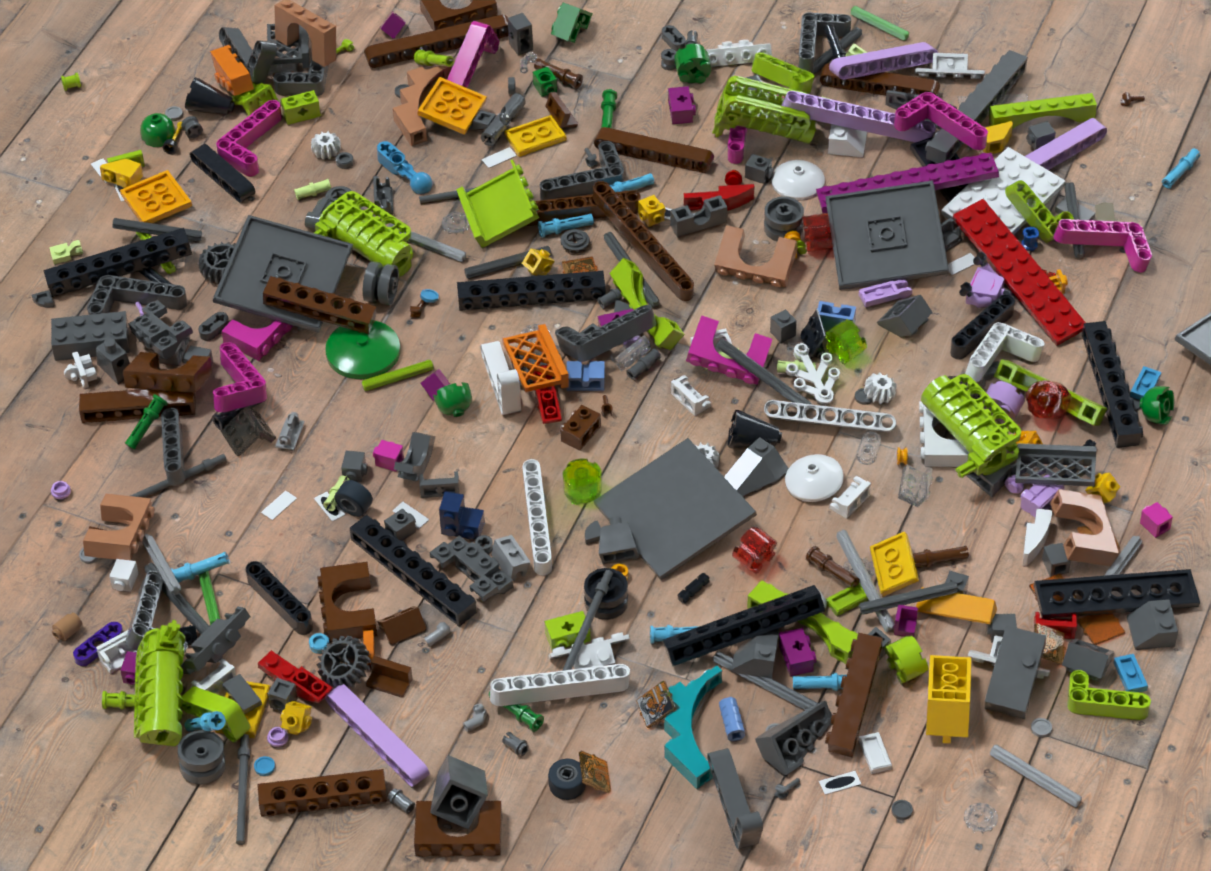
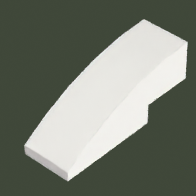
(1036, 535)

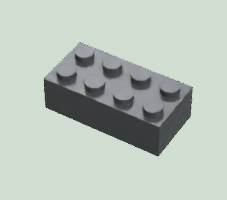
(87, 332)

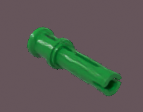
(608, 107)
(150, 414)
(526, 715)

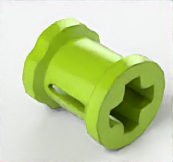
(71, 81)

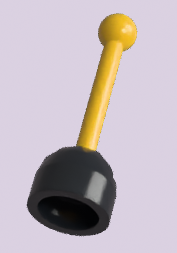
(171, 149)

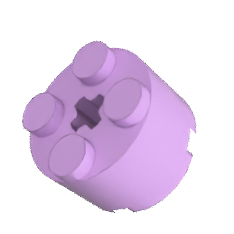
(1007, 399)

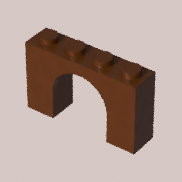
(442, 17)
(146, 374)
(336, 582)
(482, 841)

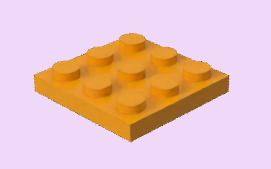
(451, 105)
(156, 197)

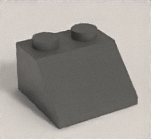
(906, 316)
(1153, 625)
(1088, 658)

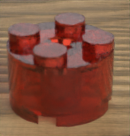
(817, 232)
(1038, 402)
(755, 549)

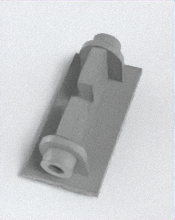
(290, 432)

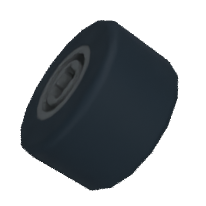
(353, 498)
(566, 779)

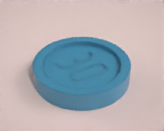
(429, 295)
(264, 766)

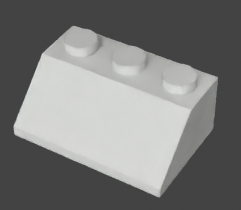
(846, 141)

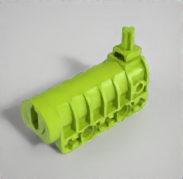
(761, 111)
(368, 234)
(973, 424)
(159, 686)

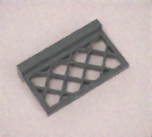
(300, 51)
(1056, 456)

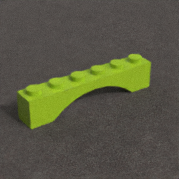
(1076, 107)
(630, 281)
(1023, 379)
(834, 635)

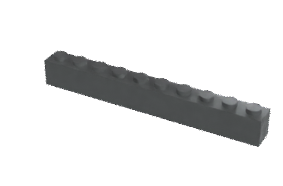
(978, 103)

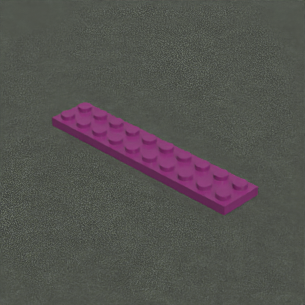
(942, 174)

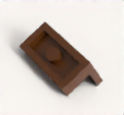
(560, 111)
(402, 624)
(389, 677)

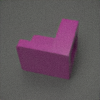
(393, 24)
(434, 382)
(905, 620)

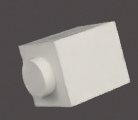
(123, 575)

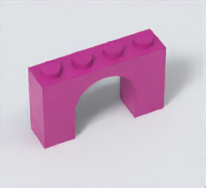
(253, 341)
(704, 354)

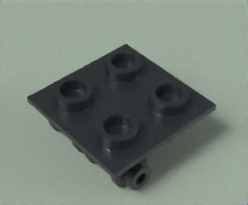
(813, 336)

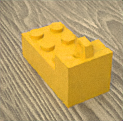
(948, 697)

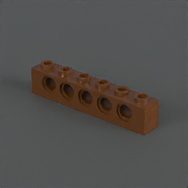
(319, 305)
(331, 786)

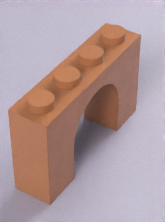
(321, 32)
(773, 272)
(1091, 511)
(120, 543)

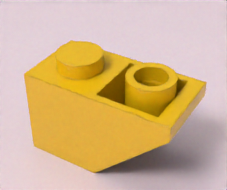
(998, 137)
(121, 172)

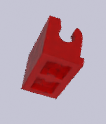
(1066, 626)

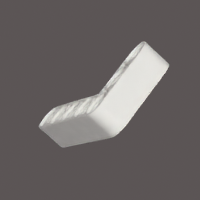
(1003, 338)
(504, 381)

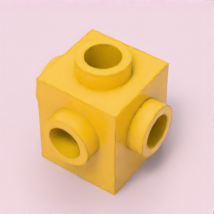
(651, 210)
(538, 262)
(1105, 486)
(296, 717)

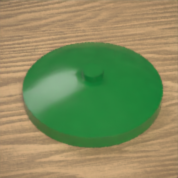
(360, 354)

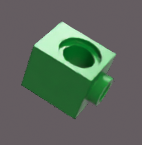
(544, 81)

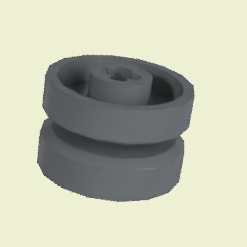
(783, 216)
(380, 283)
(201, 757)

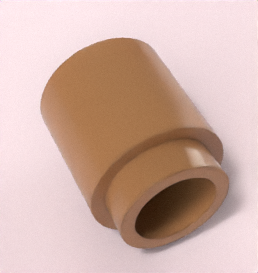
(66, 626)

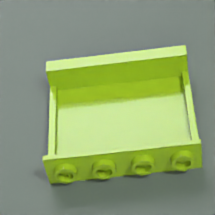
(499, 206)

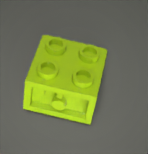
(255, 98)

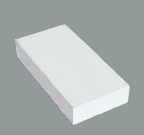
(875, 753)

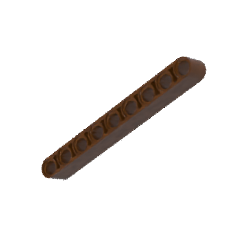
(436, 41)
(643, 241)

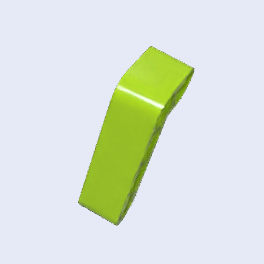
(782, 72)
(1019, 195)
(199, 701)
(1103, 701)

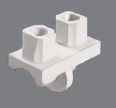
(72, 372)

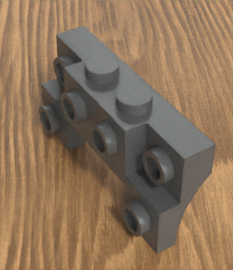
(156, 333)
(476, 565)
(215, 641)

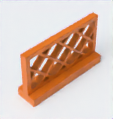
(549, 356)

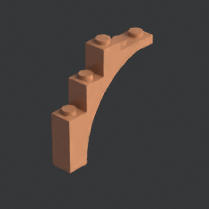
(420, 84)

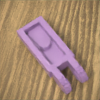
(885, 292)

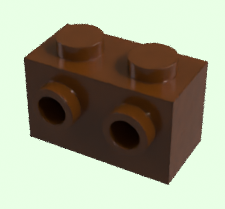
(580, 427)

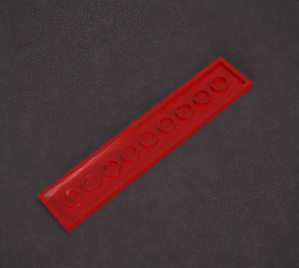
(1020, 272)

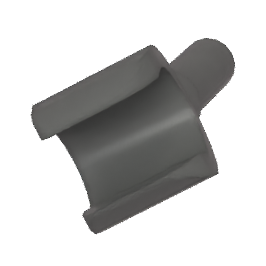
(590, 160)
(782, 791)

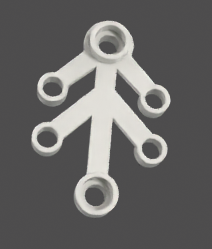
(813, 376)

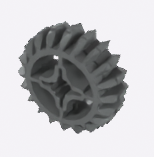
(218, 257)
(345, 650)

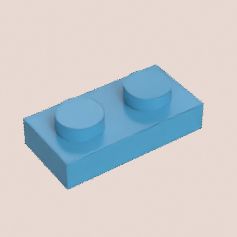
(1146, 380)
(1130, 673)

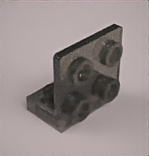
(246, 429)

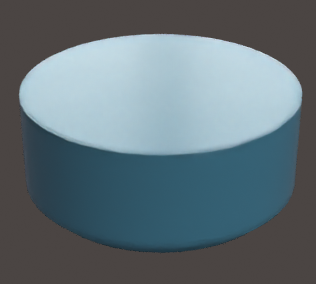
(318, 642)

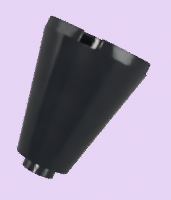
(208, 99)
(747, 429)

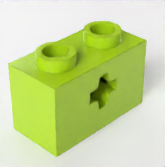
(300, 107)
(564, 630)

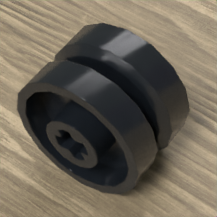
(615, 600)

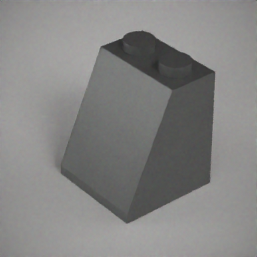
(459, 792)

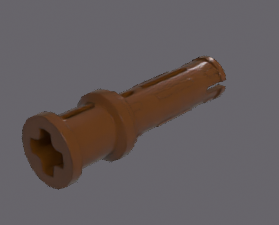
(563, 75)
(928, 558)
(826, 563)

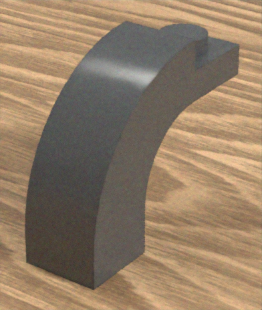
(417, 456)

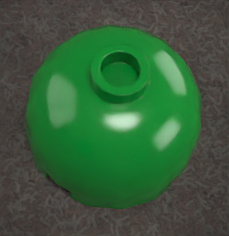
(156, 129)
(453, 399)
(1157, 404)

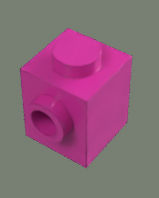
(387, 454)
(1156, 519)

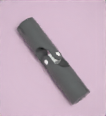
(501, 122)

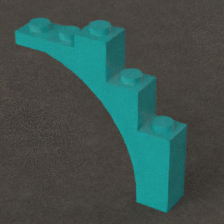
(682, 748)

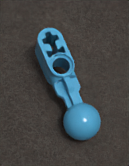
(395, 162)

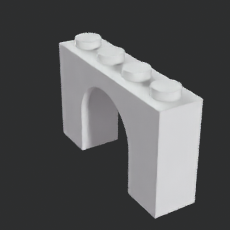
(938, 450)

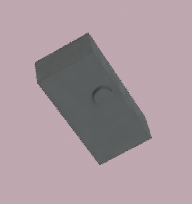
(1015, 672)

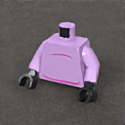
(985, 285)

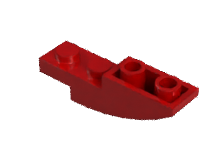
(732, 195)
(547, 401)
(307, 684)

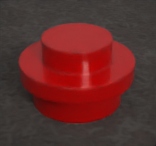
(733, 178)

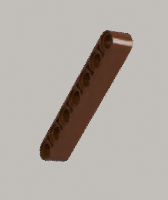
(880, 83)
(657, 150)
(578, 206)

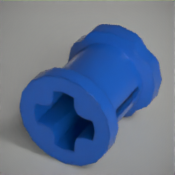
(1030, 236)

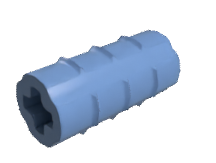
(732, 719)

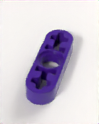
(101, 635)

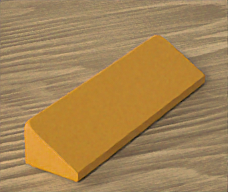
(960, 607)

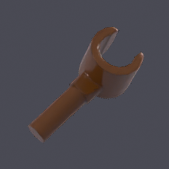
(1126, 99)
(416, 310)
(606, 406)

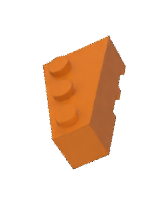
(229, 72)

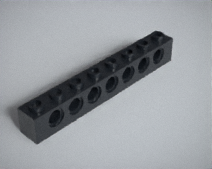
(118, 262)
(531, 290)
(1112, 384)
(413, 570)
(743, 625)

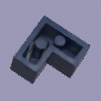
(460, 520)

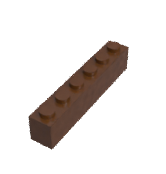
(131, 404)
(855, 694)

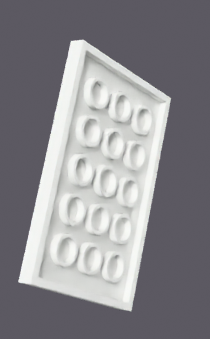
(1011, 168)

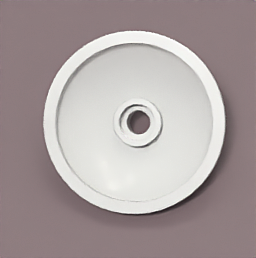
(797, 179)
(814, 478)

